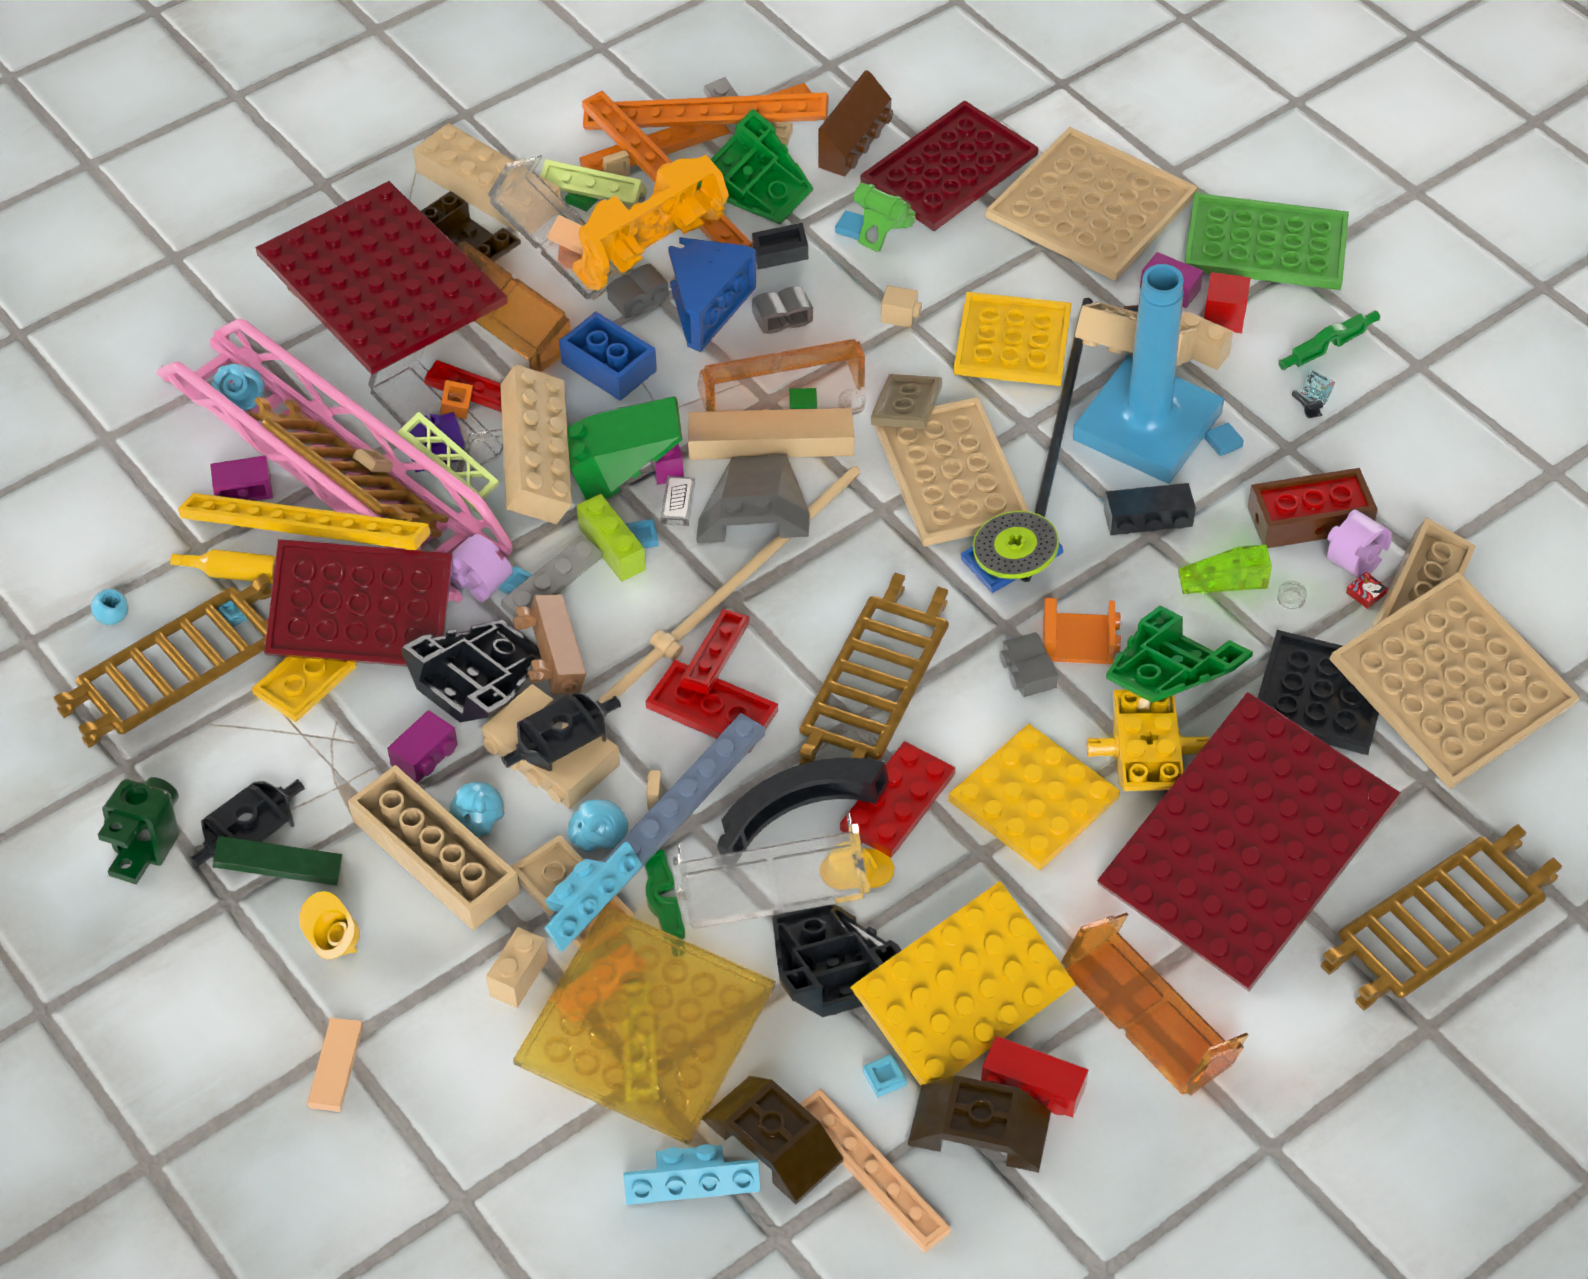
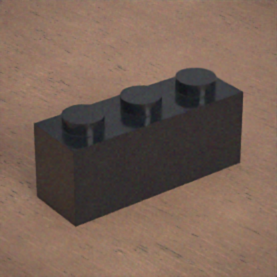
(1149, 509)

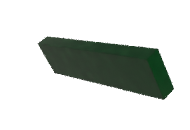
(277, 860)

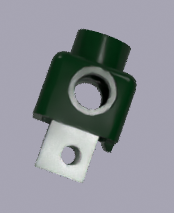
(129, 812)

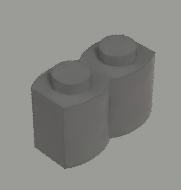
(637, 290)
(782, 310)
(1029, 664)

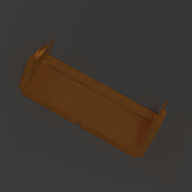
(527, 321)
(781, 362)
(1147, 1007)

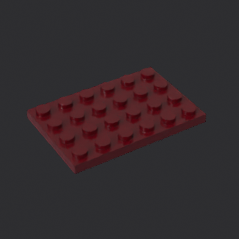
(951, 164)
(355, 601)

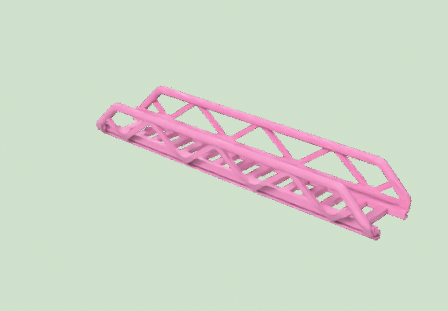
(332, 494)

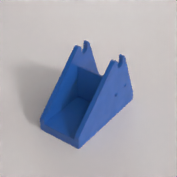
(709, 285)

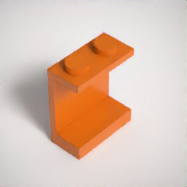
(1080, 636)

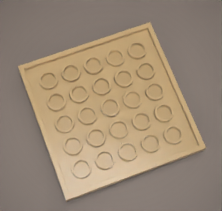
(1092, 203)
(1454, 679)

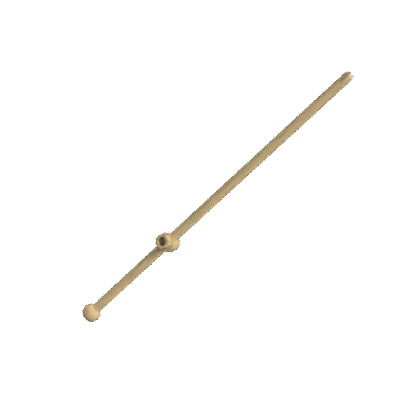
(667, 643)

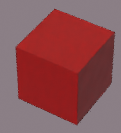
(1227, 300)

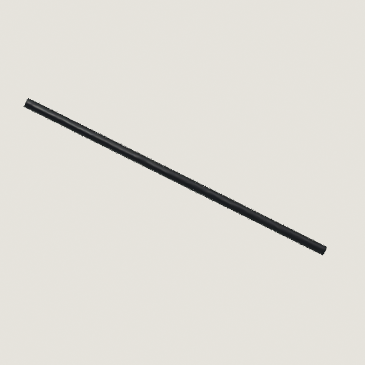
(1059, 426)

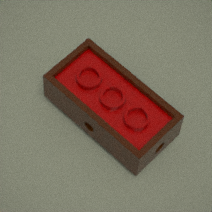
(1307, 506)

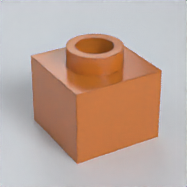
(456, 399)

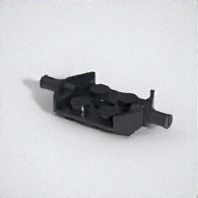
(543, 744)
(269, 810)

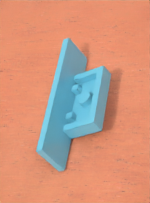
(587, 893)
(691, 1175)

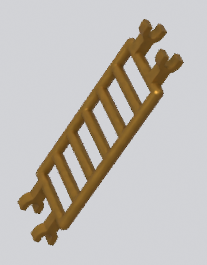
(296, 420)
(841, 664)
(111, 720)
(1386, 980)

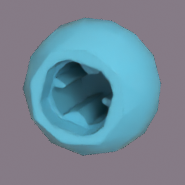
(109, 607)

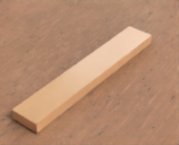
(878, 1174)

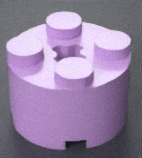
(1358, 544)
(479, 567)

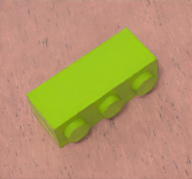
(611, 536)

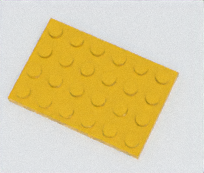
(963, 986)

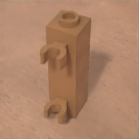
(556, 643)

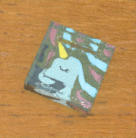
(1317, 387)

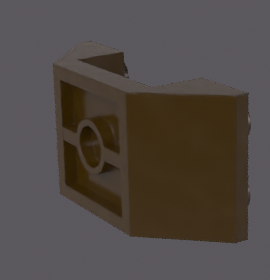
(453, 219)
(982, 1117)
(778, 1134)

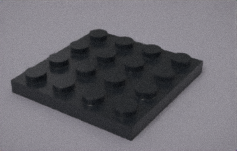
(1316, 694)

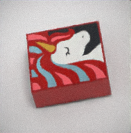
(1366, 590)

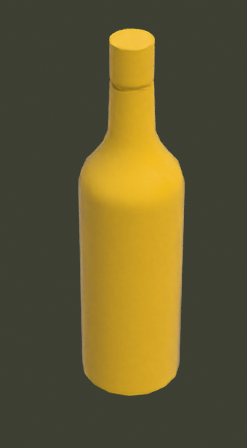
(229, 564)

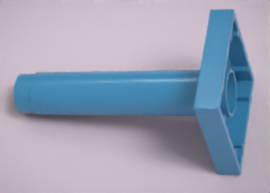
(1144, 409)

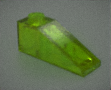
(1228, 571)

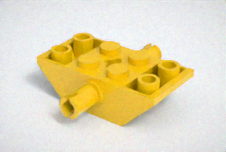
(1145, 742)

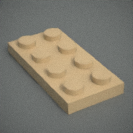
(549, 867)

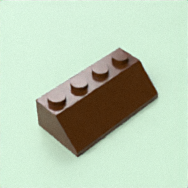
(853, 125)

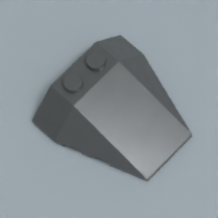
(755, 493)

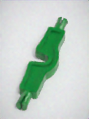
(1337, 333)
(665, 908)

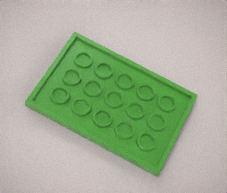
(1268, 241)

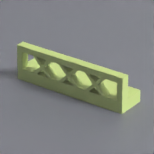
(593, 182)
(460, 454)

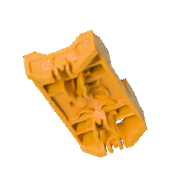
(624, 234)

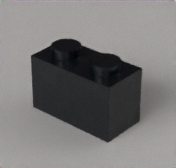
(780, 246)

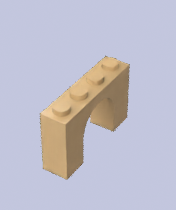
(571, 775)

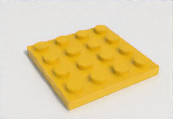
(1013, 339)
(1034, 796)

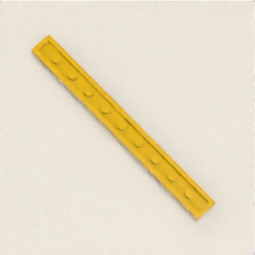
(305, 521)

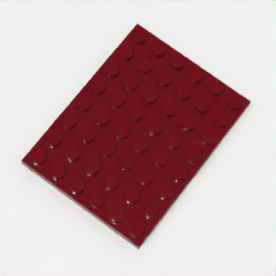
(381, 276)
(1248, 840)

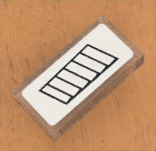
(677, 500)

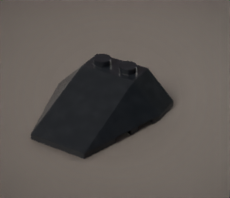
(471, 670)
(824, 955)

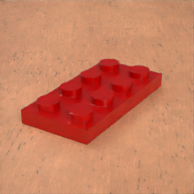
(709, 712)
(913, 787)

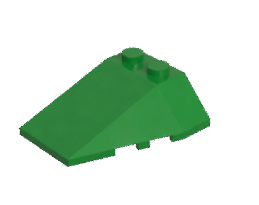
(761, 171)
(619, 442)
(1166, 662)

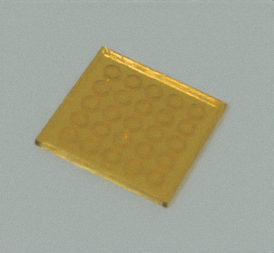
(645, 1024)

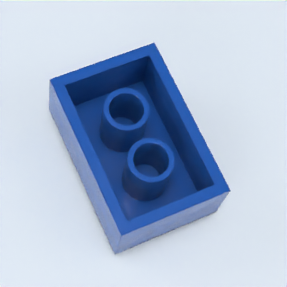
(608, 355)

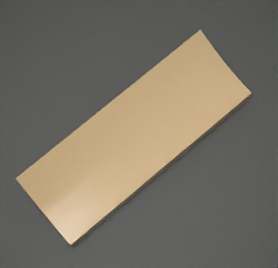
(771, 433)
(1429, 560)

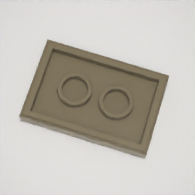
(906, 401)

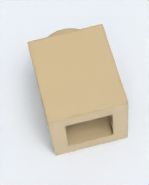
(900, 306)

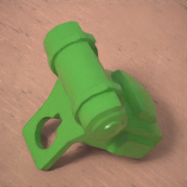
(883, 211)

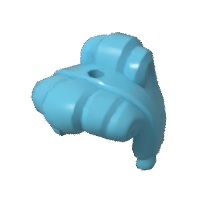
(245, 387)
(481, 803)
(597, 825)

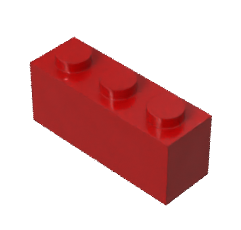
(1044, 1077)

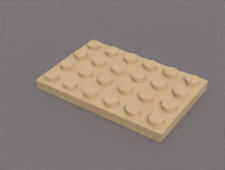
(951, 472)

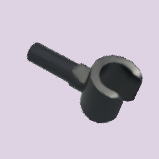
(1312, 408)

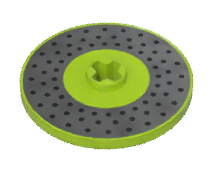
(998, 541)

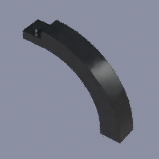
(796, 787)

